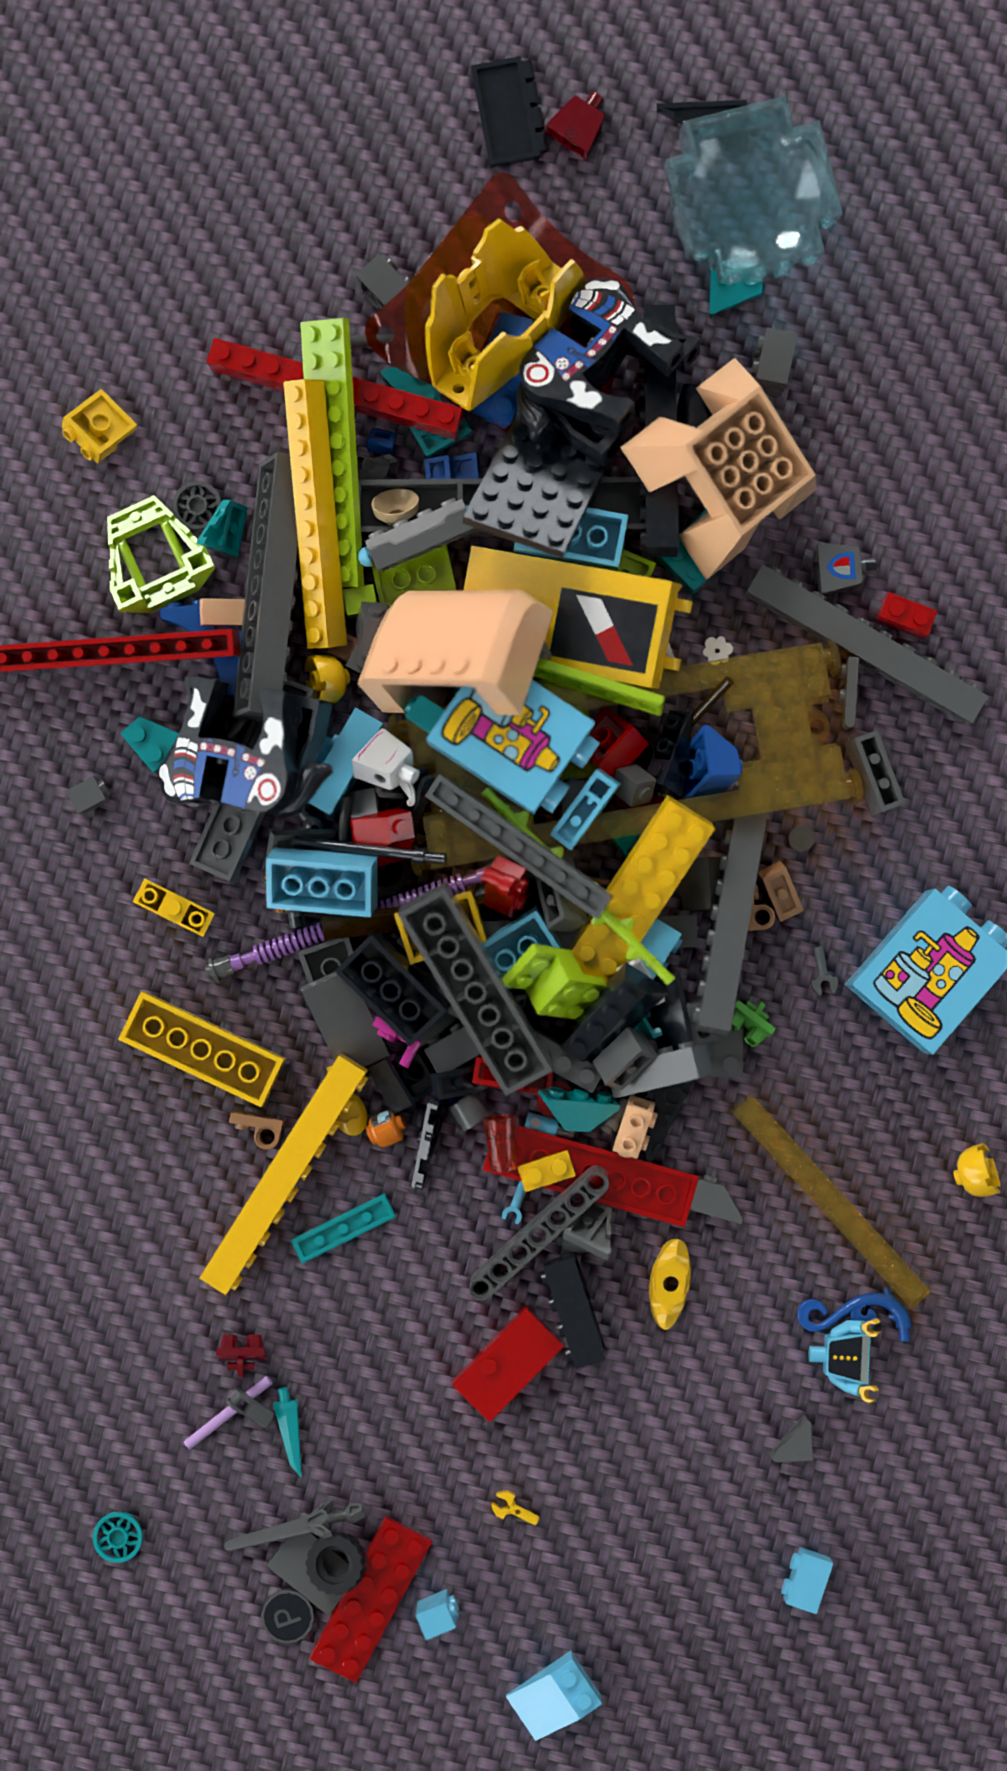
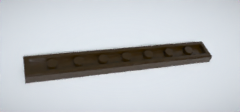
(384, 920)

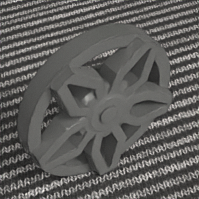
(196, 504)

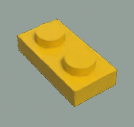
(546, 1171)

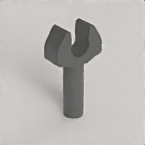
(823, 974)

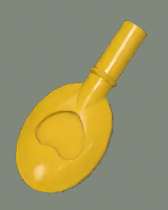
(356, 1118)

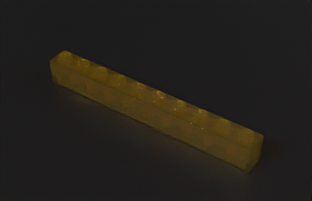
(830, 1201)

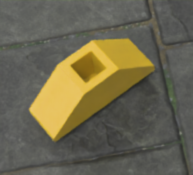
(174, 907)

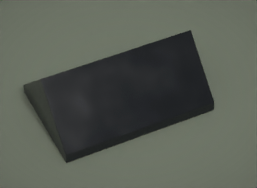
(672, 1016)

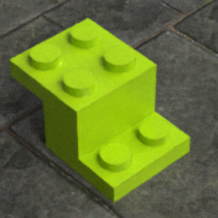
(554, 981)

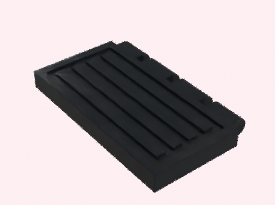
(506, 111)

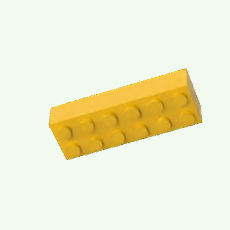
(202, 1049)

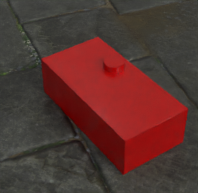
(507, 1363)

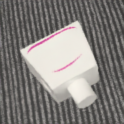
(385, 762)

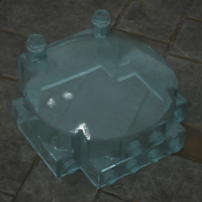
(752, 191)

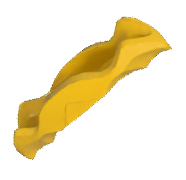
(675, 1262)

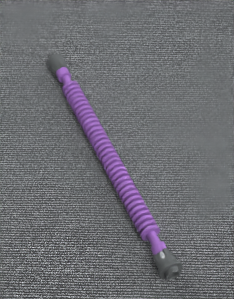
(227, 965)

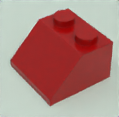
(618, 742)

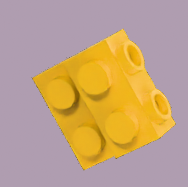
(97, 426)

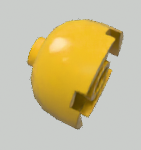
(327, 677)
(977, 1172)

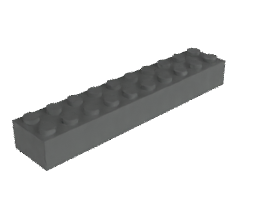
(268, 589)

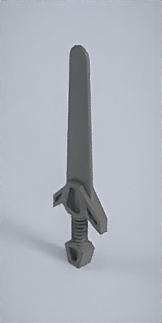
(315, 1523)

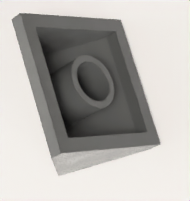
(700, 884)

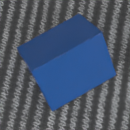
(381, 441)

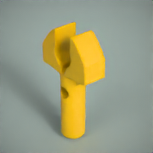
(513, 1508)

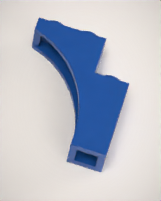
(189, 619)

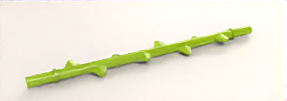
(621, 927)

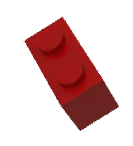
(906, 615)

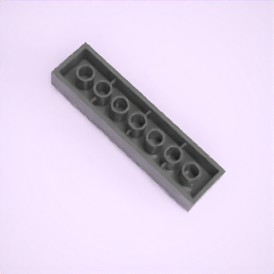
(475, 988)

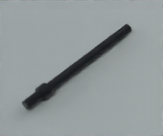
(418, 855)

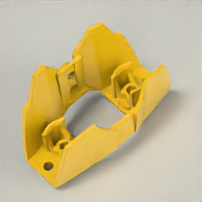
(505, 266)

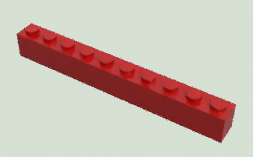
(368, 397)
(120, 650)

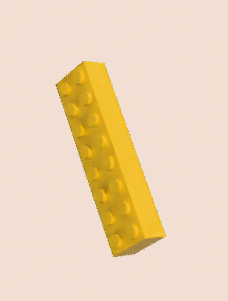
(643, 885)

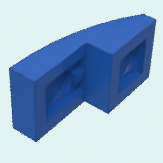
(455, 467)

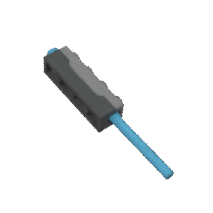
(416, 537)

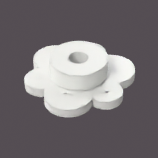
(724, 648)

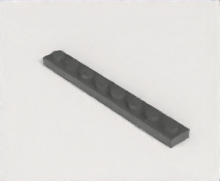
(519, 846)

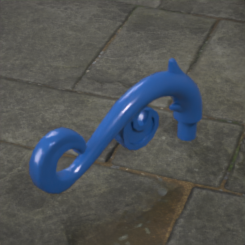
(888, 1300)

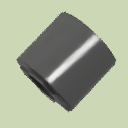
(468, 1111)

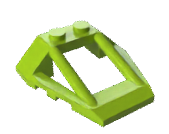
(134, 594)

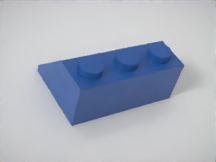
(712, 764)

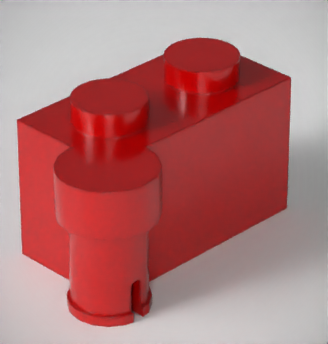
(505, 886)

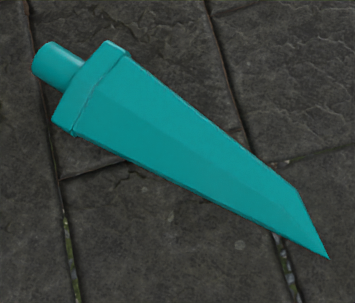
(288, 1421)

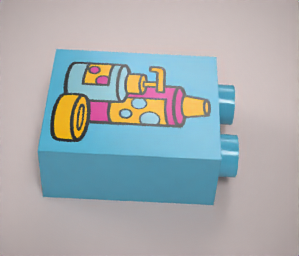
(516, 753)
(931, 968)

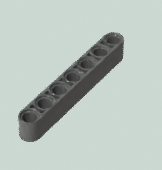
(533, 1244)

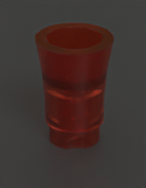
(501, 1141)

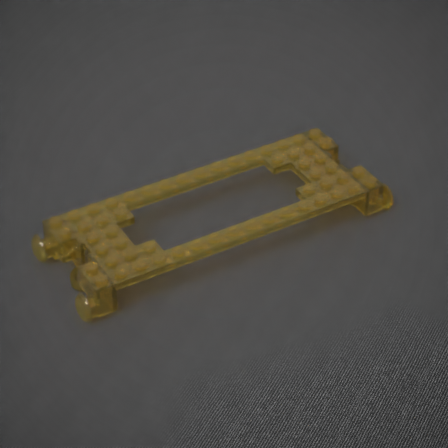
(791, 772)

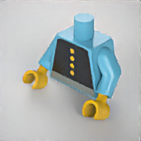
(847, 1356)

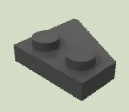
(592, 1230)

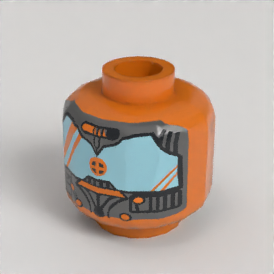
(386, 1128)

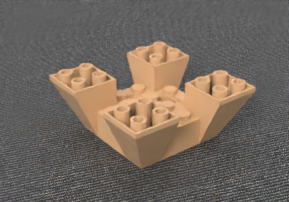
(735, 461)

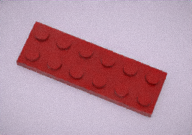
(369, 1606)

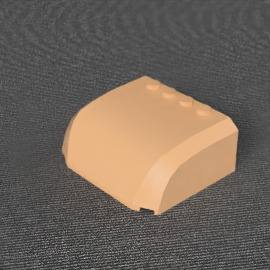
(457, 640)

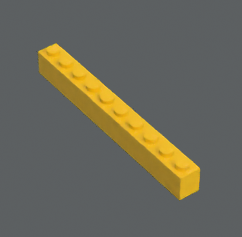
(315, 513)
(283, 1174)

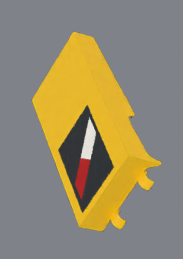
(600, 617)

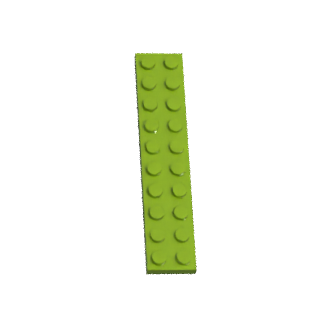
(328, 357)

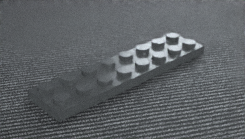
(233, 828)

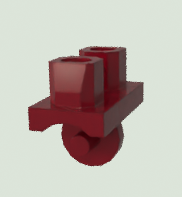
(229, 1352)

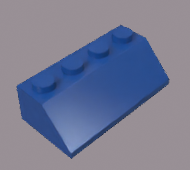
(502, 404)

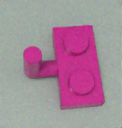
(387, 1033)

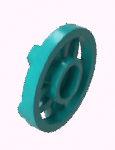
(117, 1537)

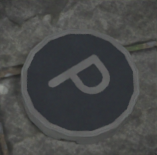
(287, 1616)

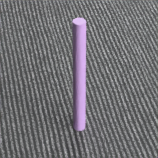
(225, 1414)

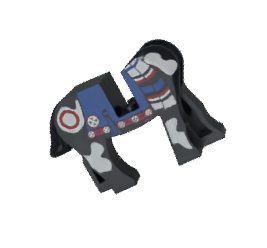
(564, 378)
(268, 778)

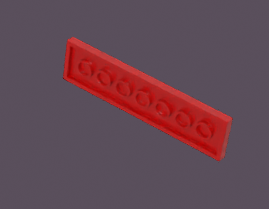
(633, 1183)

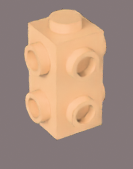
(633, 1127)

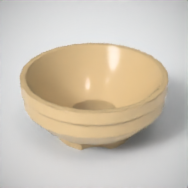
(395, 505)

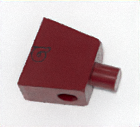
(578, 124)

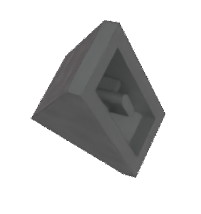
(795, 1444)

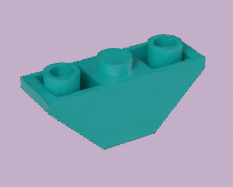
(579, 1109)

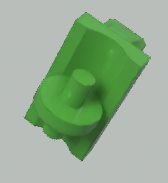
(752, 1019)

